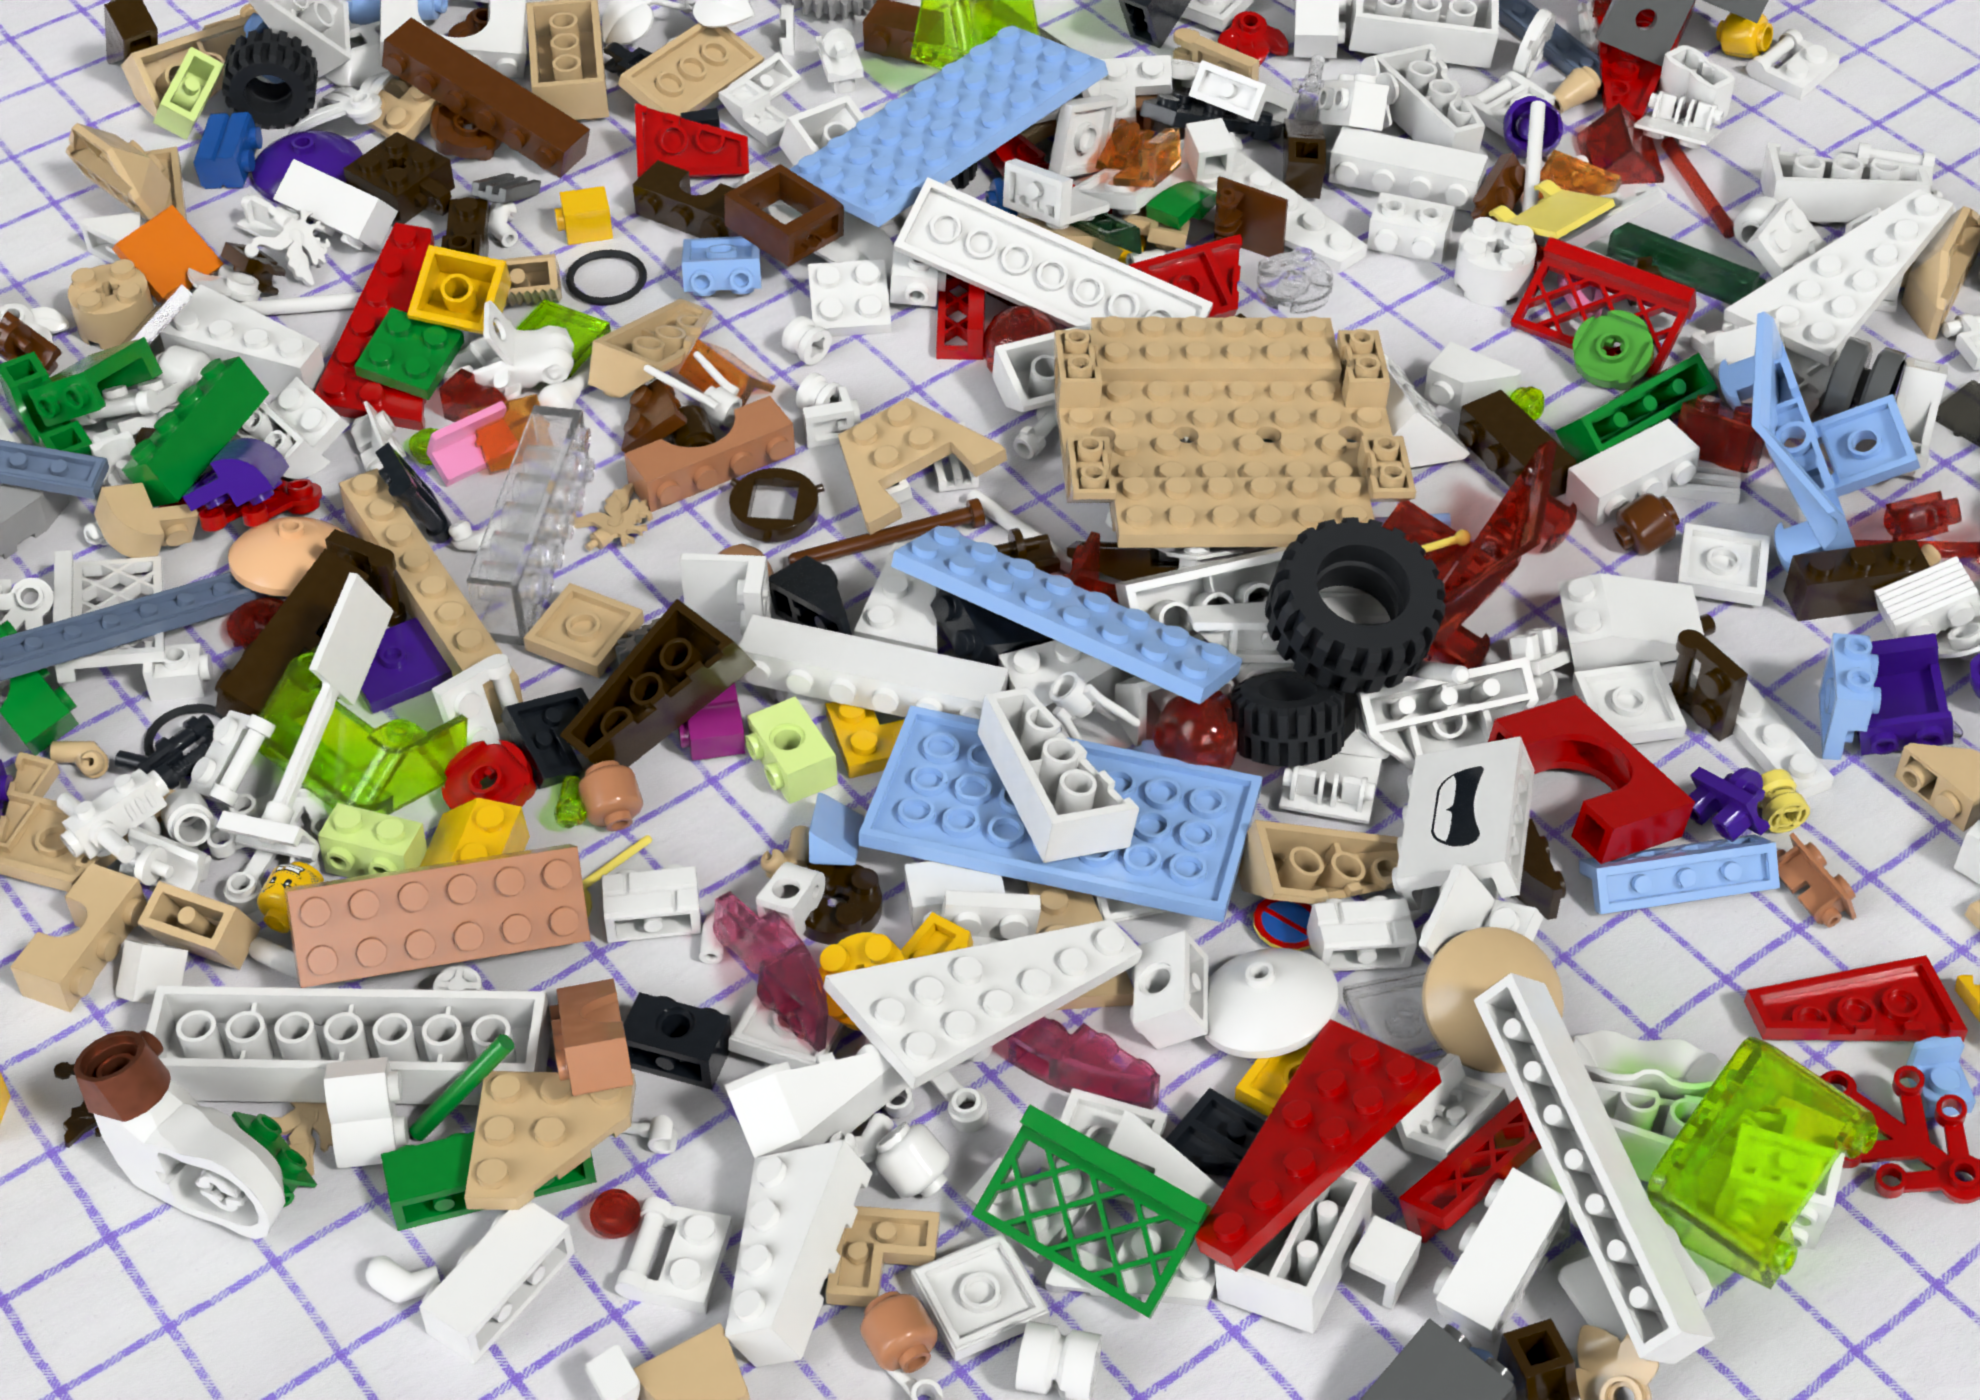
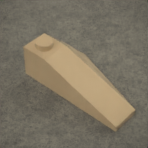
(154, 68)
(653, 340)
(1314, 862)

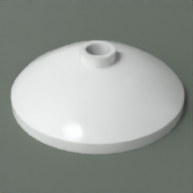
(1270, 1002)

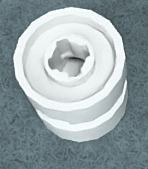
(1058, 1361)

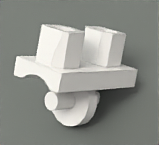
(840, 59)
(117, 451)
(1543, 654)
(165, 861)

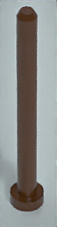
(972, 514)

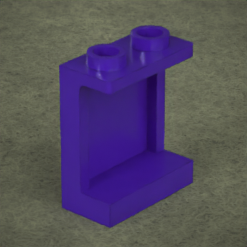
(1911, 697)

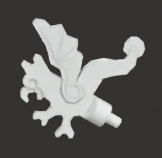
(300, 237)

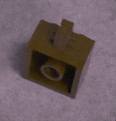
(404, 177)

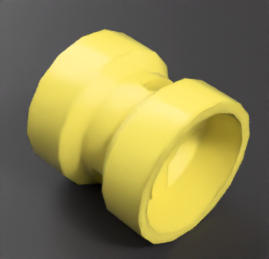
(1782, 805)

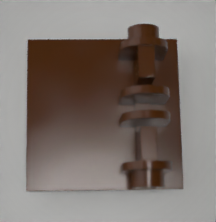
(1253, 215)

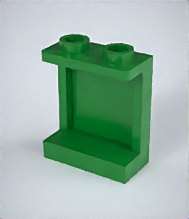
(80, 386)

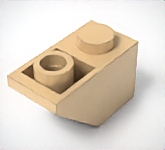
(1944, 779)

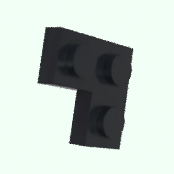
(537, 731)

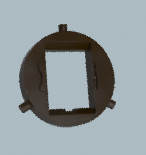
(772, 529)

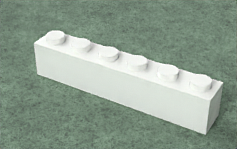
(865, 670)

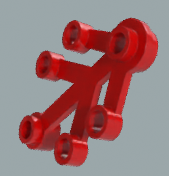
(296, 497)
(1912, 1141)

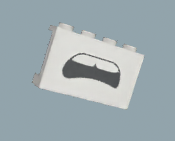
(1466, 810)

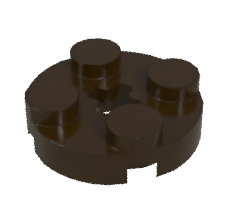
(861, 912)

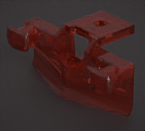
(1489, 561)

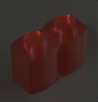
(1722, 433)

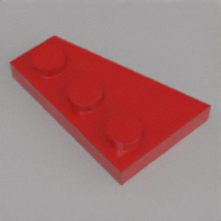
(688, 145)

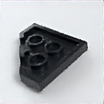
(1181, 109)

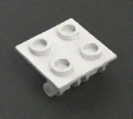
(1690, 133)
(1333, 787)

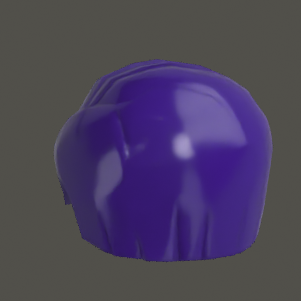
(1517, 127)

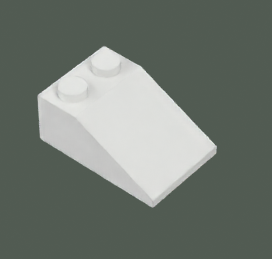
(1625, 619)

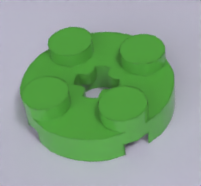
(1617, 370)

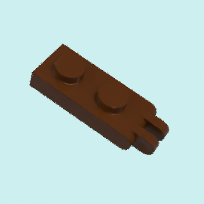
(1501, 187)

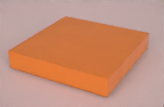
(165, 252)

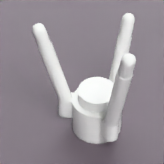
(717, 402)
(1078, 699)

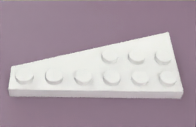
(1305, 223)

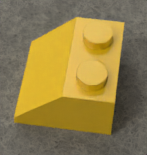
(456, 287)
(477, 831)

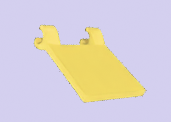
(1556, 212)

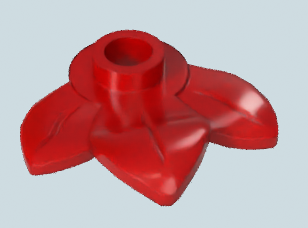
(1254, 37)

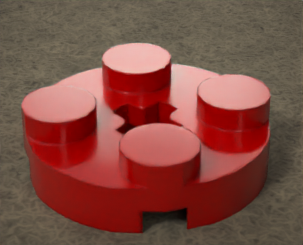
(479, 760)

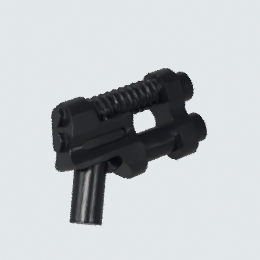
(169, 758)

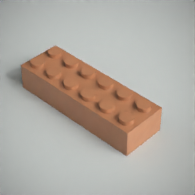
(436, 915)

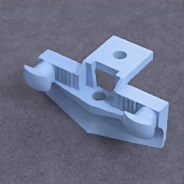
(1782, 414)

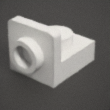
(828, 420)

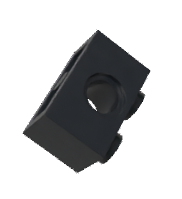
(677, 1040)

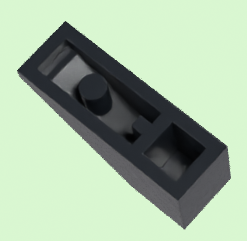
(809, 596)

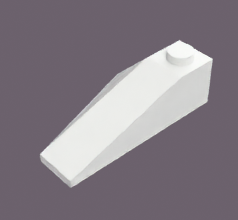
(815, 127)
(1148, 700)

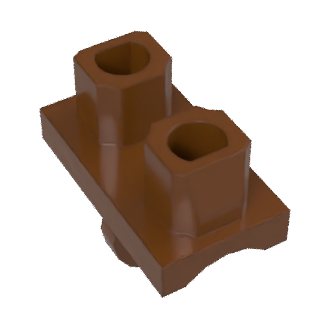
(20, 339)

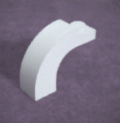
(1919, 403)

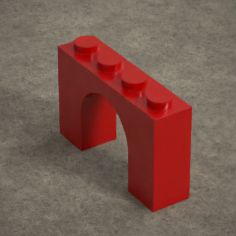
(1644, 802)

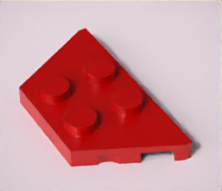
(1203, 270)

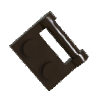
(374, 561)
(1718, 686)

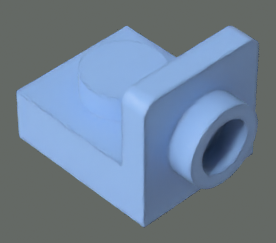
(1943, 1074)

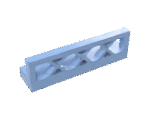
(1683, 873)

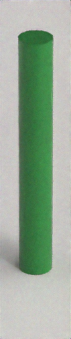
(461, 1087)

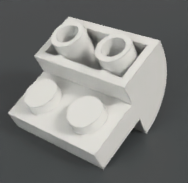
(298, 427)

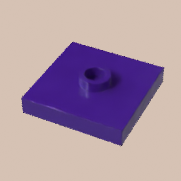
(403, 667)

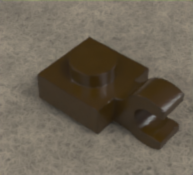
(260, 267)

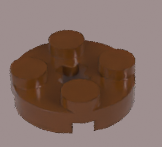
(453, 139)

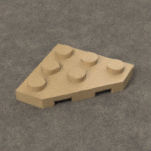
(536, 1131)

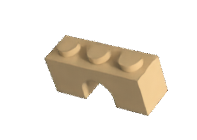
(65, 967)

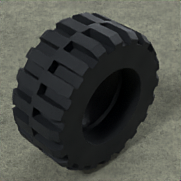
(1368, 560)

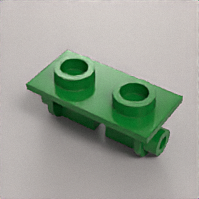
(292, 1164)

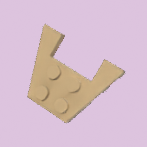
(901, 444)
(33, 828)

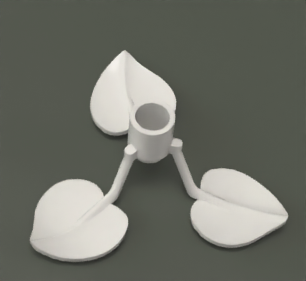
(632, 19)

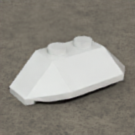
(1444, 715)

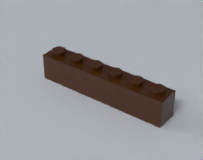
(485, 97)

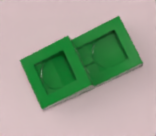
(1181, 203)

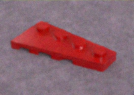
(1861, 1004)

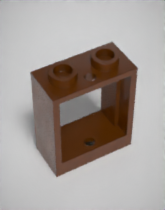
(787, 242)

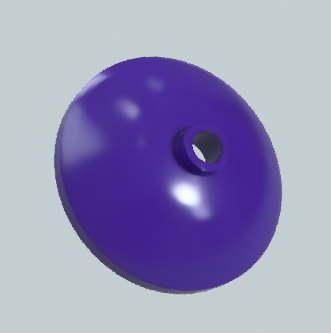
(315, 148)

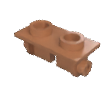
(1827, 894)

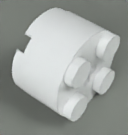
(1495, 261)

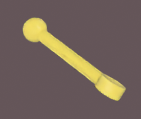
(1461, 538)

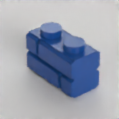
(227, 150)

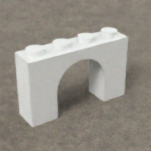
(499, 44)

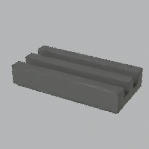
(507, 186)

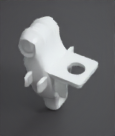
(514, 357)

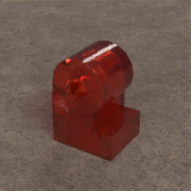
(464, 394)

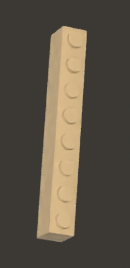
(422, 579)

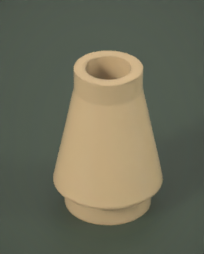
(1577, 88)

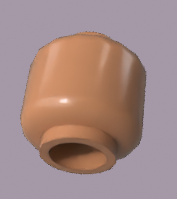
(610, 795)
(898, 1332)

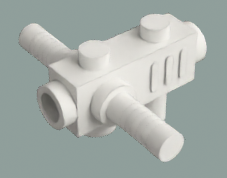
(99, 825)

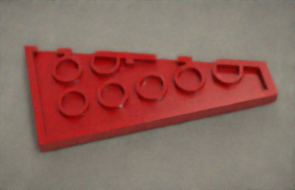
(388, 286)
(1325, 1120)

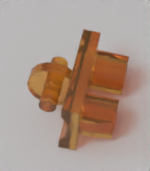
(1123, 145)

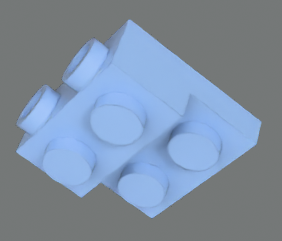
(720, 265)
(1847, 692)

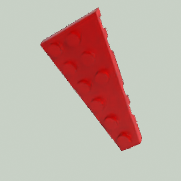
(1628, 77)

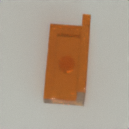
(1155, 161)
(728, 365)

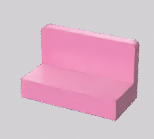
(454, 449)

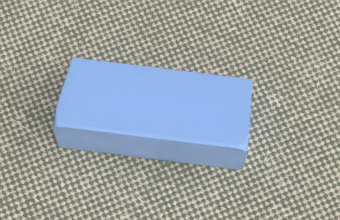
(834, 833)

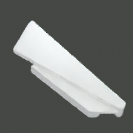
(1245, 631)

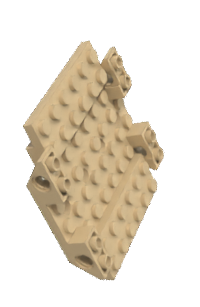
(1226, 384)

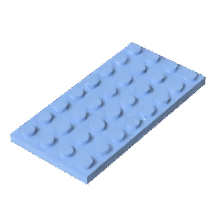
(948, 122)
(951, 808)

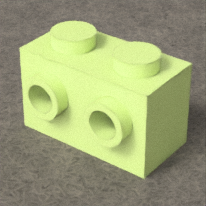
(369, 842)

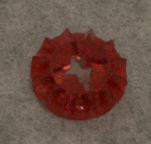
(241, 621)

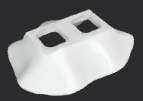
(363, 60)
(1660, 1065)

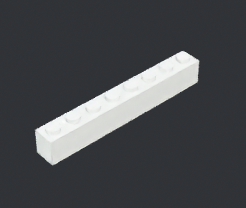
(1594, 1171)

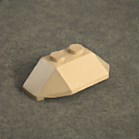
(120, 169)
(1941, 271)

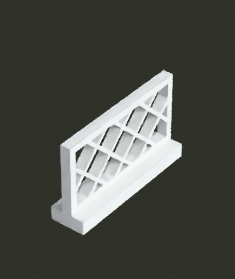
(74, 592)

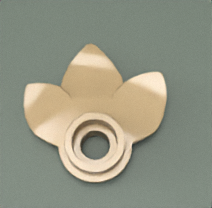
(1611, 1365)

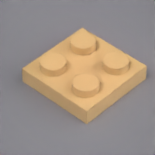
(583, 629)

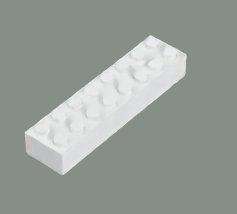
(279, 1039)

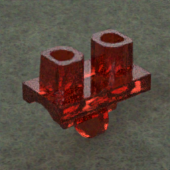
(1921, 516)

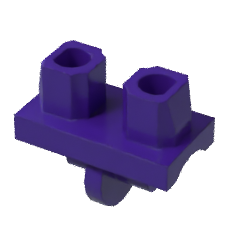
(1733, 799)

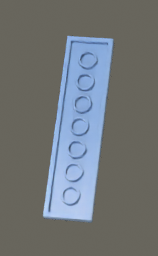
(1068, 613)

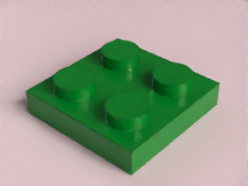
(409, 354)

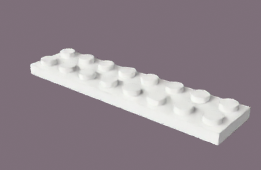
(1032, 263)

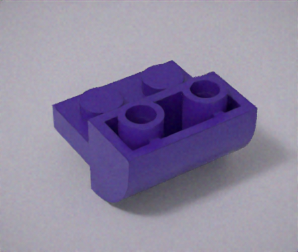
(244, 470)

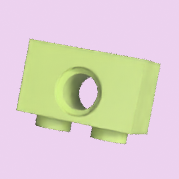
(188, 93)
(791, 750)

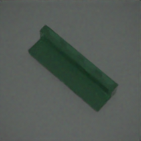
(1684, 263)

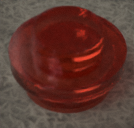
(615, 1214)

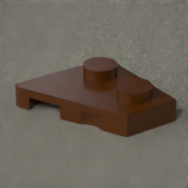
(652, 415)

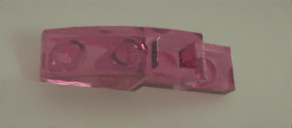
(785, 969)
(1083, 1062)

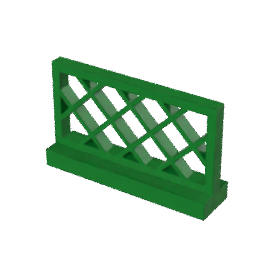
(1112, 1170)

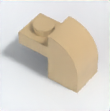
(138, 528)

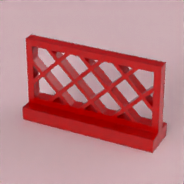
(1611, 277)

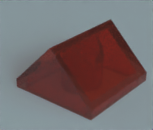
(1621, 148)

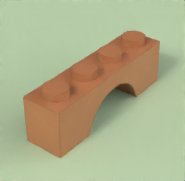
(672, 472)
(590, 1038)

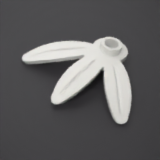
(359, 105)

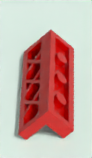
(969, 329)
(1469, 1172)

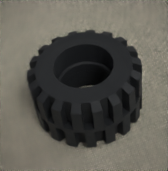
(274, 56)
(1287, 719)

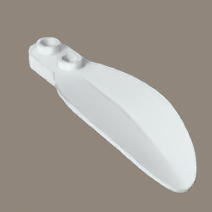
(859, 241)

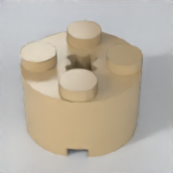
(109, 302)

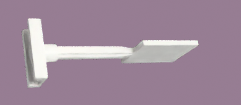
(342, 667)

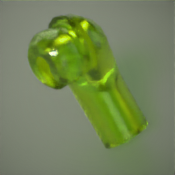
(569, 809)

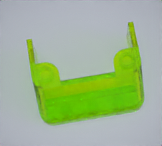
(354, 761)

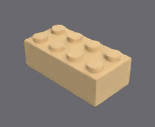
(568, 57)

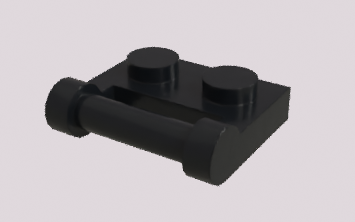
(411, 490)

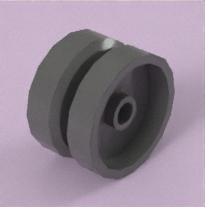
(1856, 384)

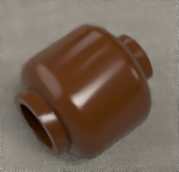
(1646, 524)

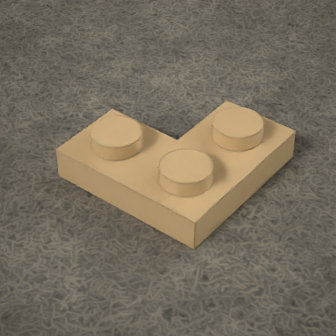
(404, 115)
(877, 1239)

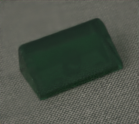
(1113, 231)

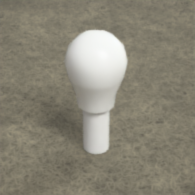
(566, 392)

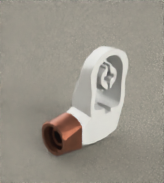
(172, 1144)

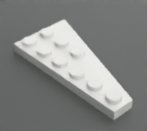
(1844, 282)
(958, 1002)

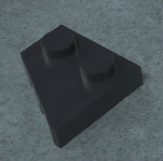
(1215, 1134)

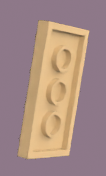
(690, 70)

